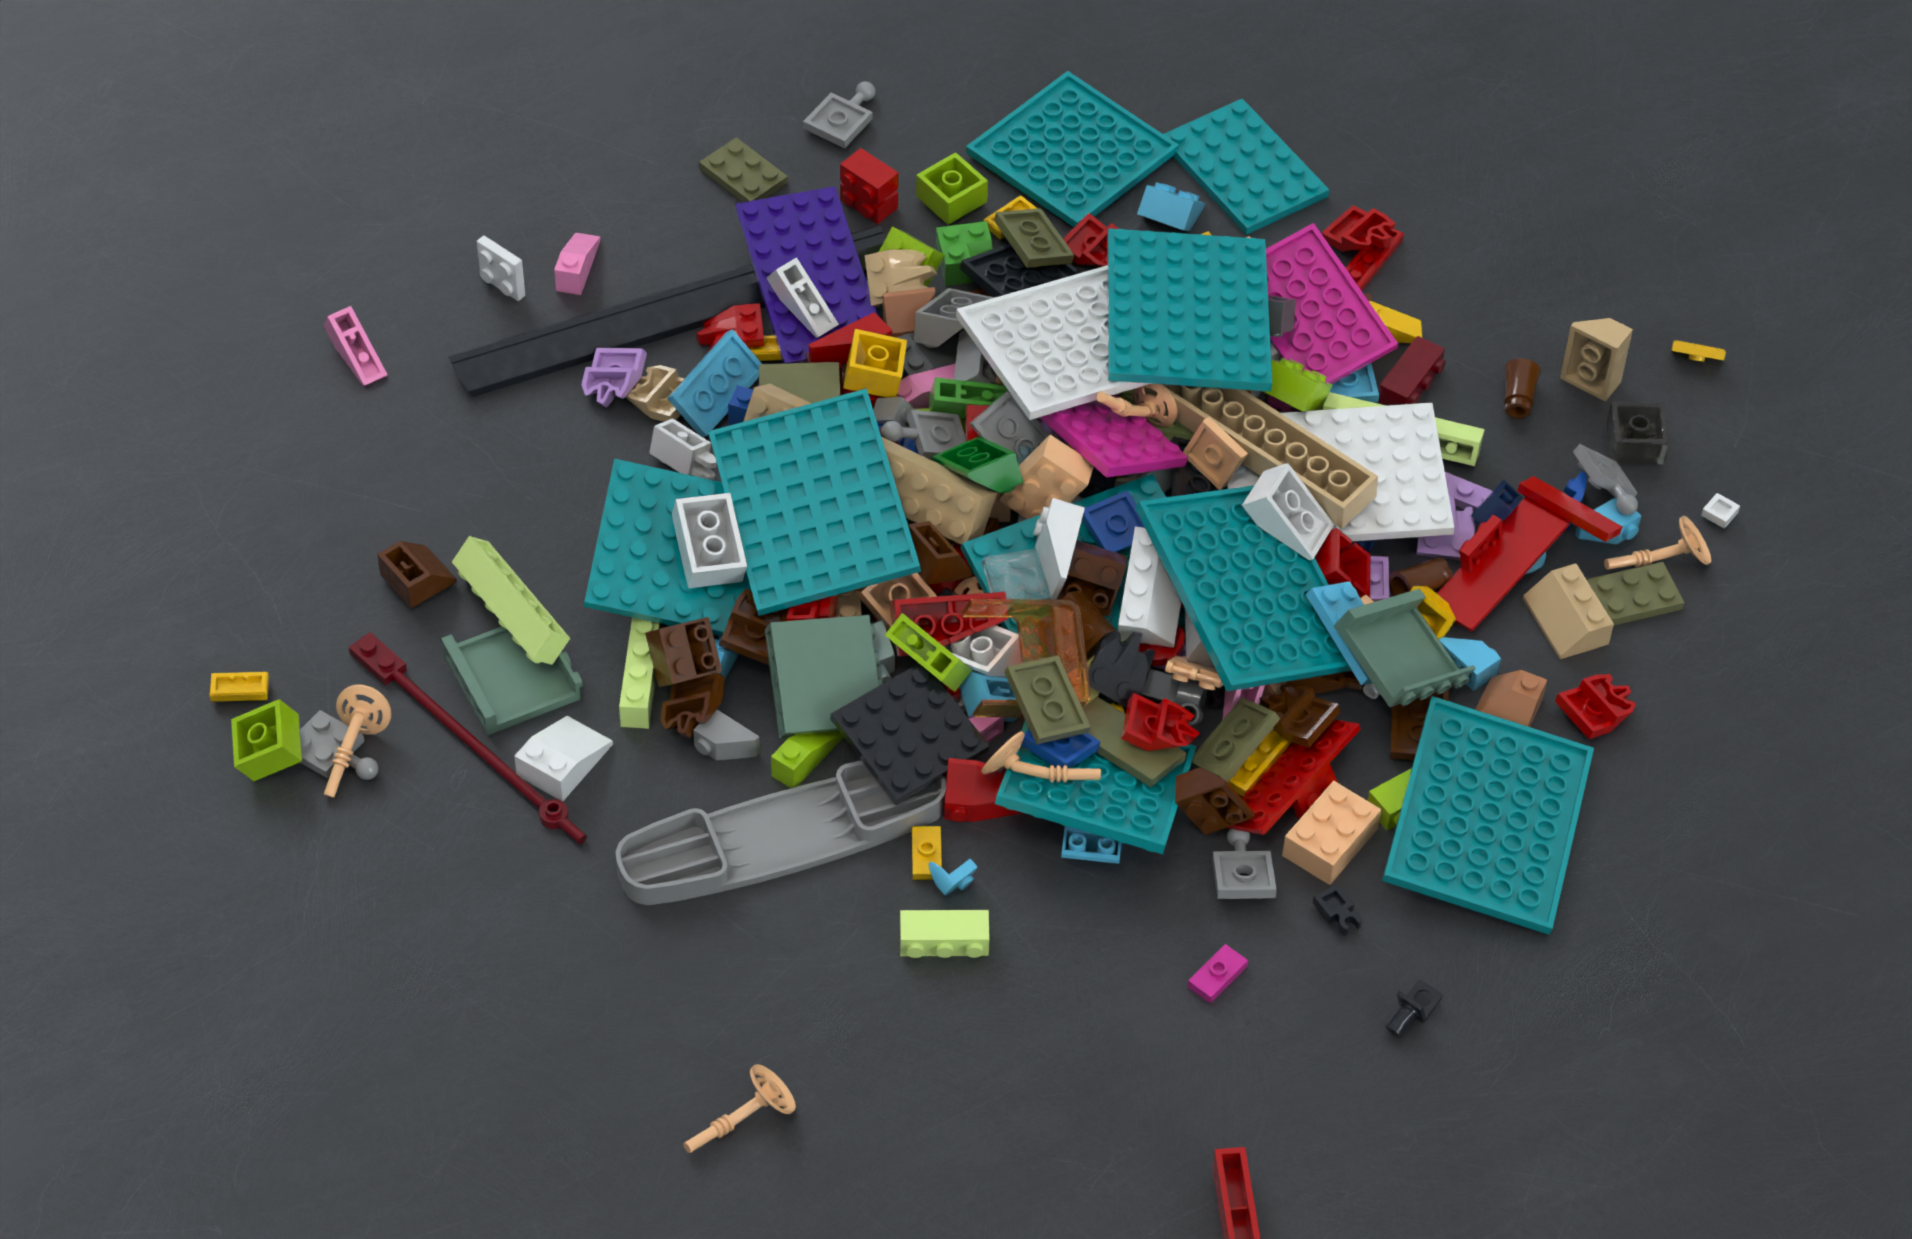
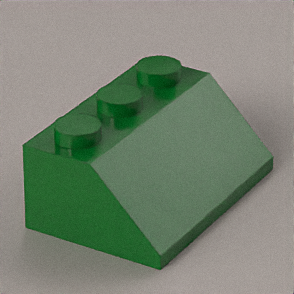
(983, 463)

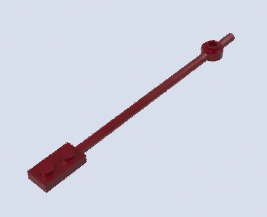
(388, 667)

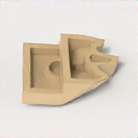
(895, 272)
(652, 392)

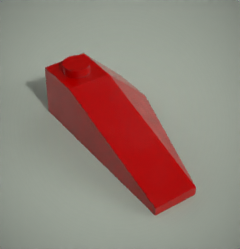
(943, 617)
(972, 794)

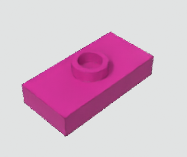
(1217, 973)

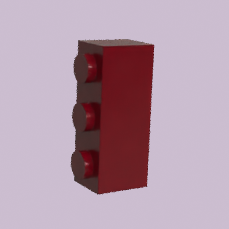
(1412, 373)

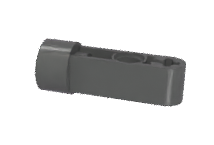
(1161, 686)

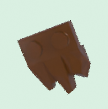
(747, 630)
(692, 703)
(1300, 713)

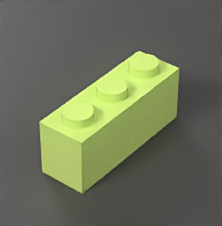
(944, 933)

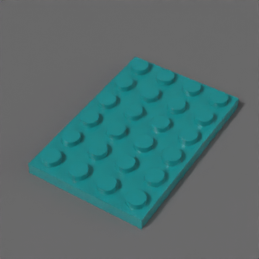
(1245, 166)

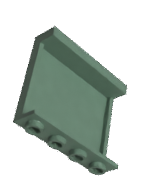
(1400, 649)
(819, 669)
(506, 684)

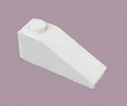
(802, 297)

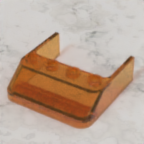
(1044, 631)

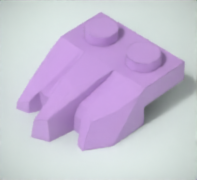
(613, 373)
(1449, 545)

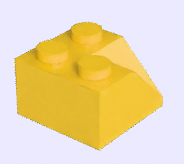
(875, 363)

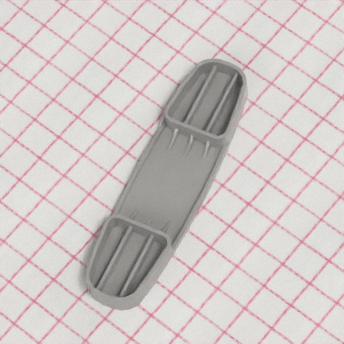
(768, 836)

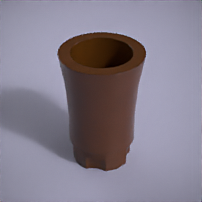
(1520, 386)
(1428, 573)

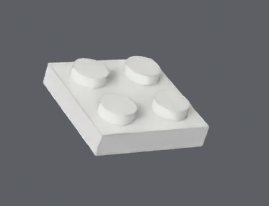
(501, 268)

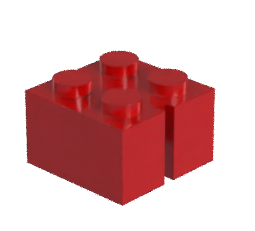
(869, 186)
(1344, 565)

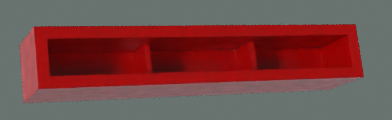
(1234, 1194)

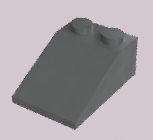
(921, 358)

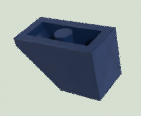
(1499, 502)

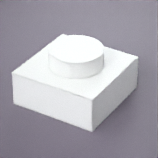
(1720, 510)

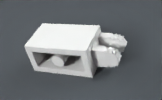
(683, 449)

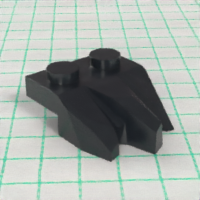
(1120, 667)

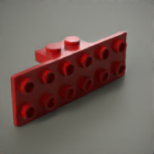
(1499, 559)
(1296, 778)

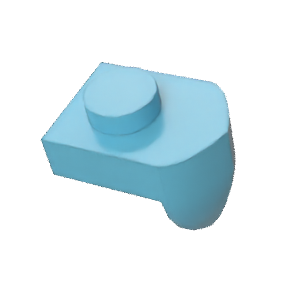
(958, 878)

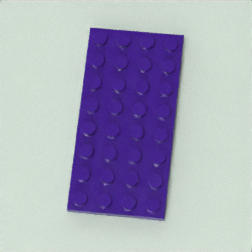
(817, 233)

